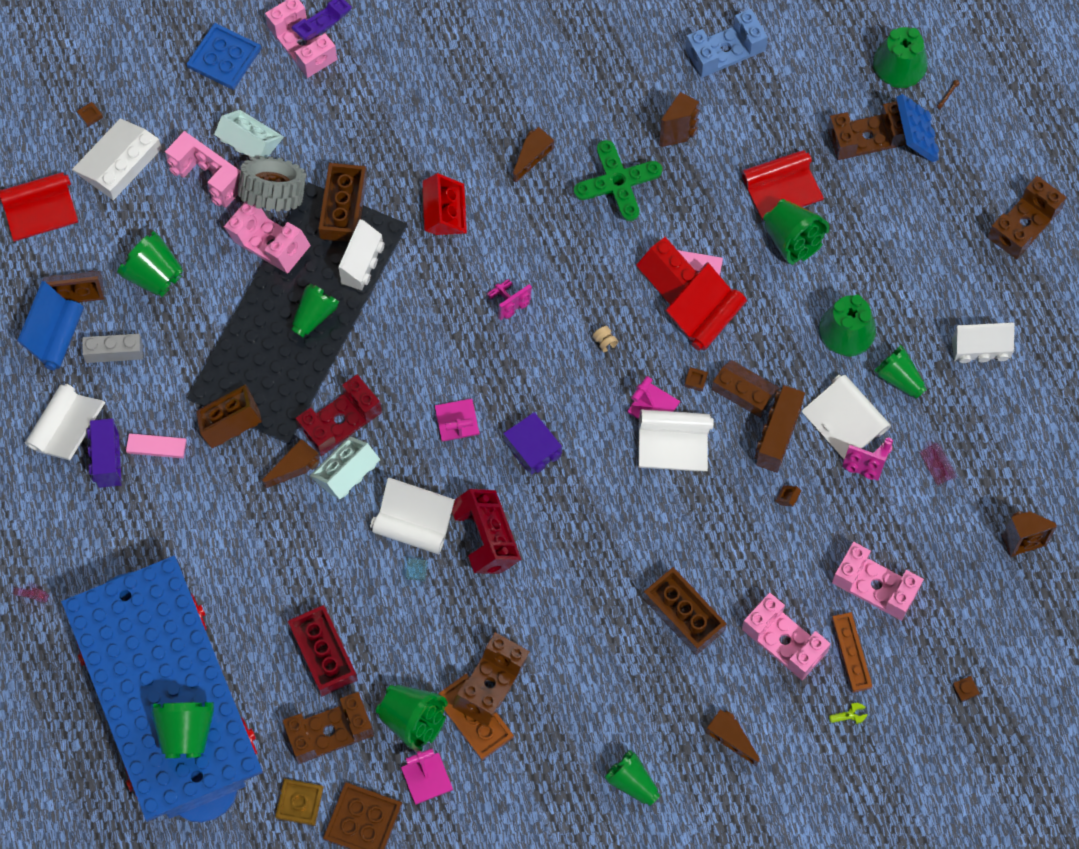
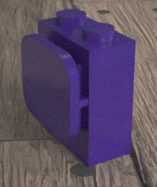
(533, 444)

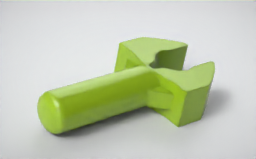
(849, 714)

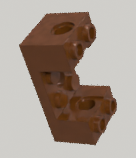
(848, 135)
(1039, 206)
(501, 665)
(308, 735)

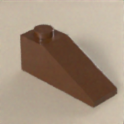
(534, 149)
(293, 464)
(729, 733)

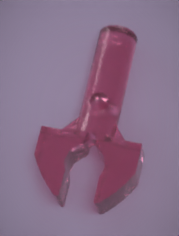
(37, 594)

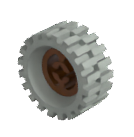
(271, 183)

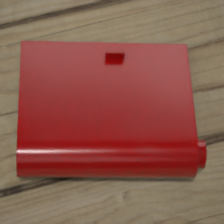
(782, 179)
(38, 206)
(705, 307)

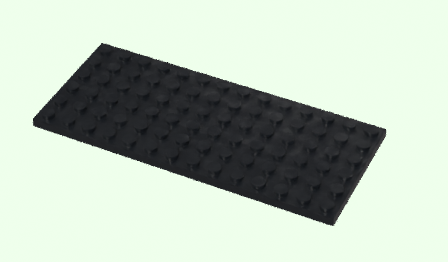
(258, 342)

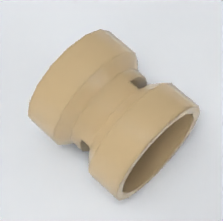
(605, 338)

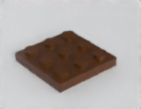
(362, 819)

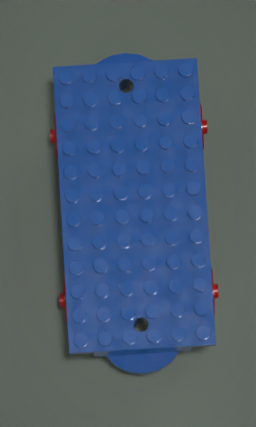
(151, 647)

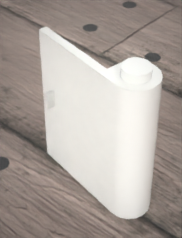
(845, 416)
(64, 423)
(674, 440)
(413, 516)

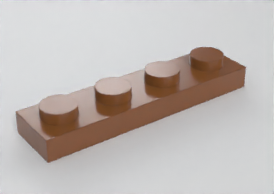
(852, 652)

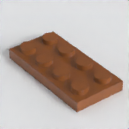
(481, 738)

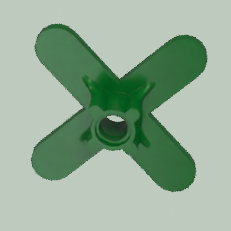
(618, 175)

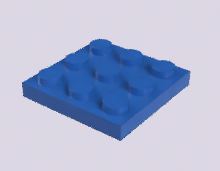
(224, 56)
(918, 128)

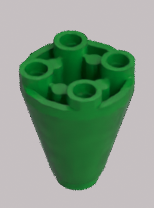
(312, 310)
(901, 373)
(633, 779)

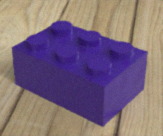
(104, 453)

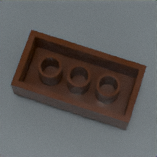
(342, 201)
(779, 428)
(684, 611)

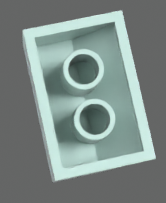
(247, 134)
(345, 467)

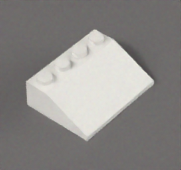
(118, 157)

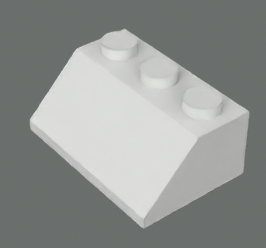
(360, 256)
(983, 342)

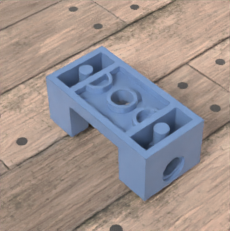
(744, 39)

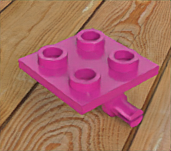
(518, 300)
(651, 398)
(457, 420)
(866, 462)
(426, 776)

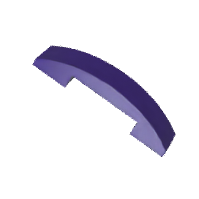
(323, 20)

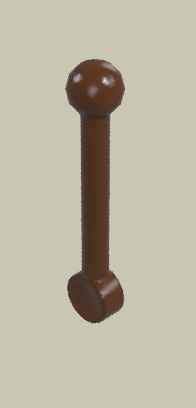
(956, 83)

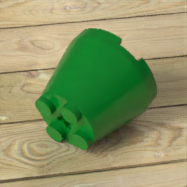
(901, 58)
(795, 230)
(151, 266)
(848, 326)
(412, 714)
(182, 727)

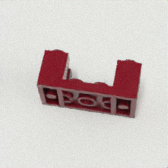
(357, 406)
(499, 545)

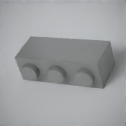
(112, 348)

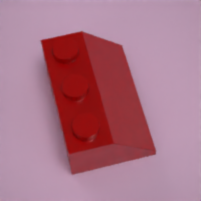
(444, 205)
(666, 269)

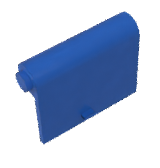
(50, 326)

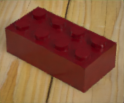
(322, 650)

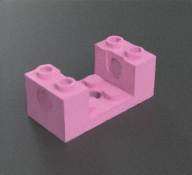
(309, 57)
(188, 152)
(253, 230)
(858, 572)
(769, 623)

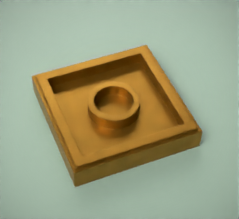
(299, 802)

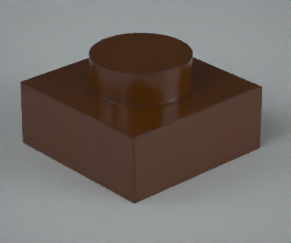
(89, 114)
(696, 379)
(788, 495)
(965, 689)

